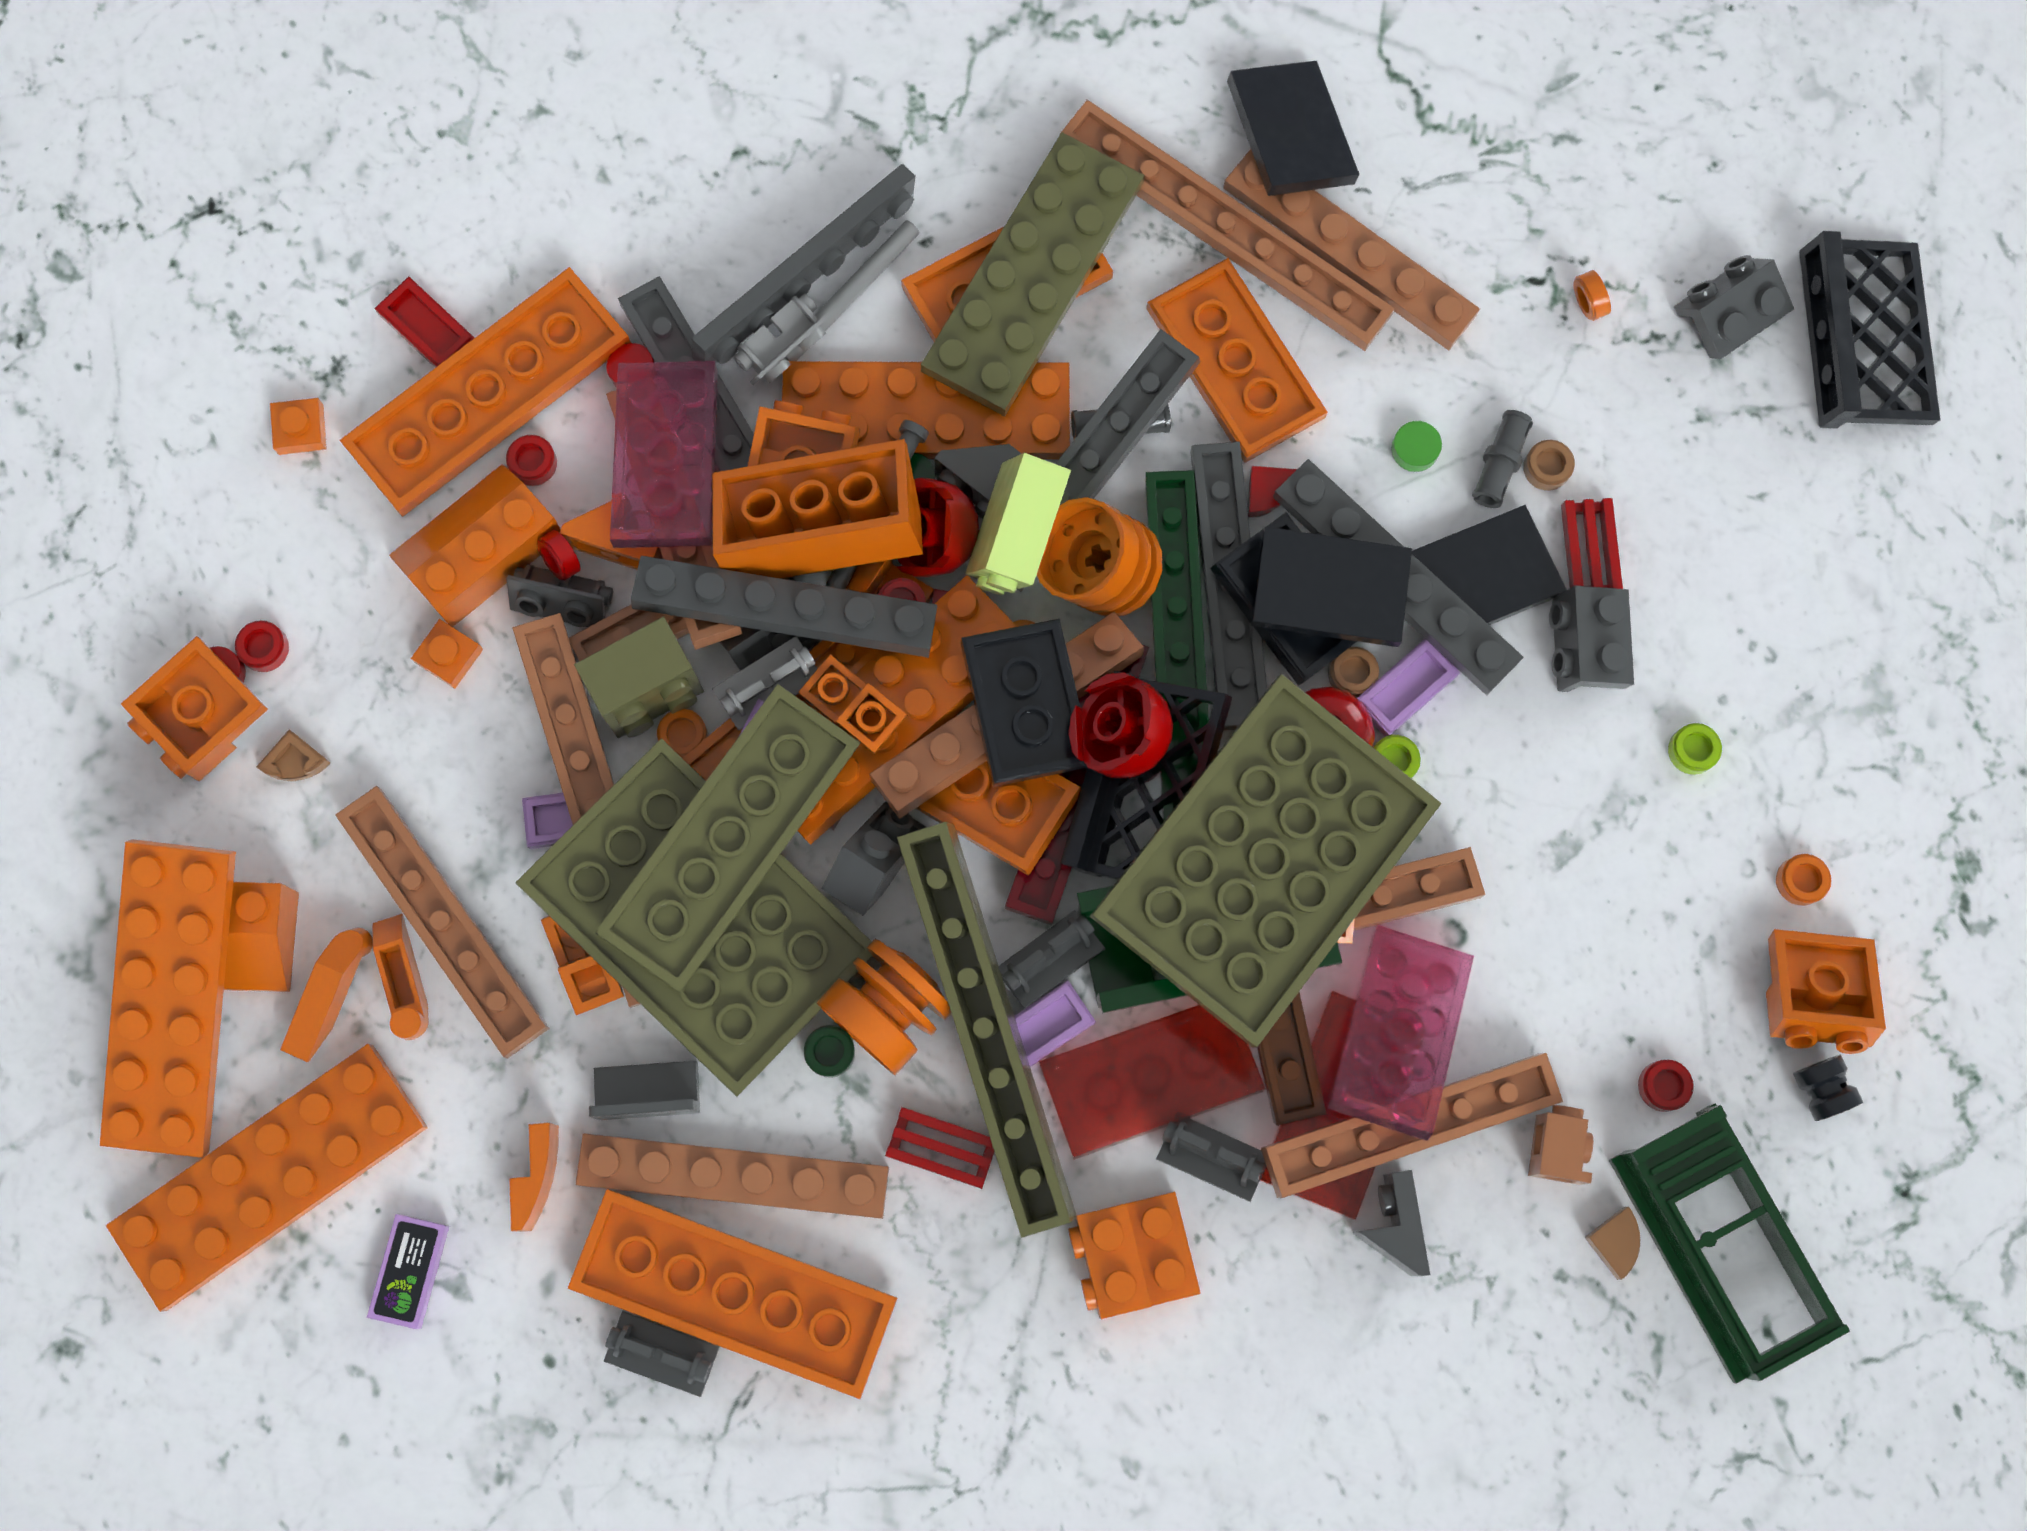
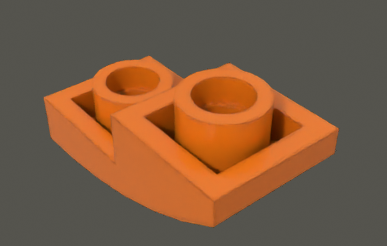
(852, 704)

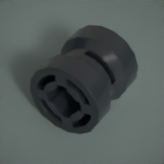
(1828, 1088)

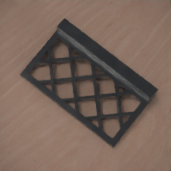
(1836, 330)
(1102, 796)

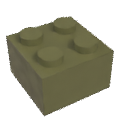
(640, 679)

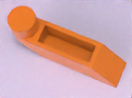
(400, 978)
(326, 992)

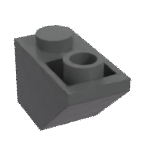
(974, 470)
(870, 859)

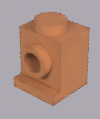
(1561, 1146)

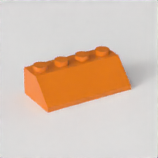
(817, 512)

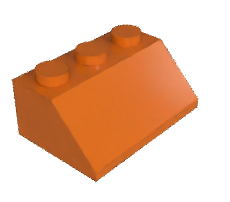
(475, 544)
(261, 937)

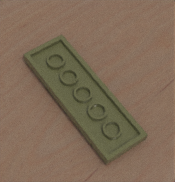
(1032, 274)
(728, 838)

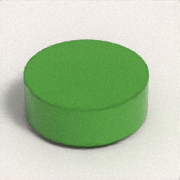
(1416, 446)

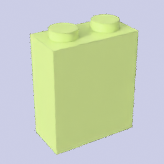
(1017, 524)

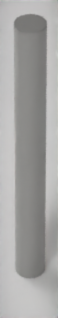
(863, 278)

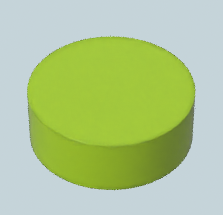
(1695, 748)
(1400, 752)

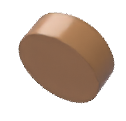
(1549, 465)
(1354, 671)

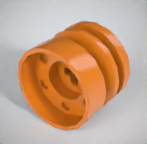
(1100, 558)
(886, 1005)

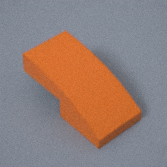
(582, 976)
(530, 1193)

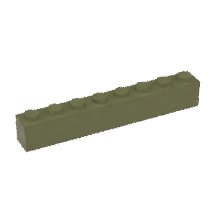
(987, 1029)

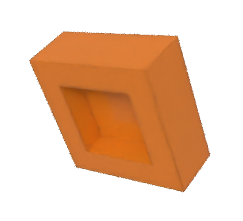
(298, 426)
(447, 653)

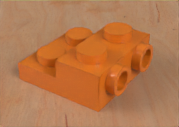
(787, 434)
(193, 710)
(1824, 991)
(1134, 1256)

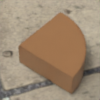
(292, 759)
(1617, 1242)

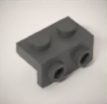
(1736, 304)
(1592, 638)

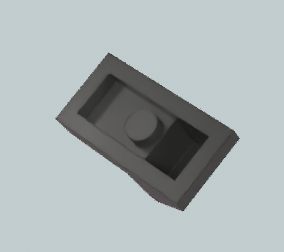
(1404, 1240)

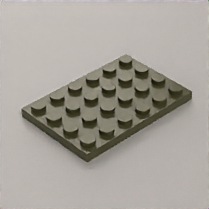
(1266, 860)
(764, 969)

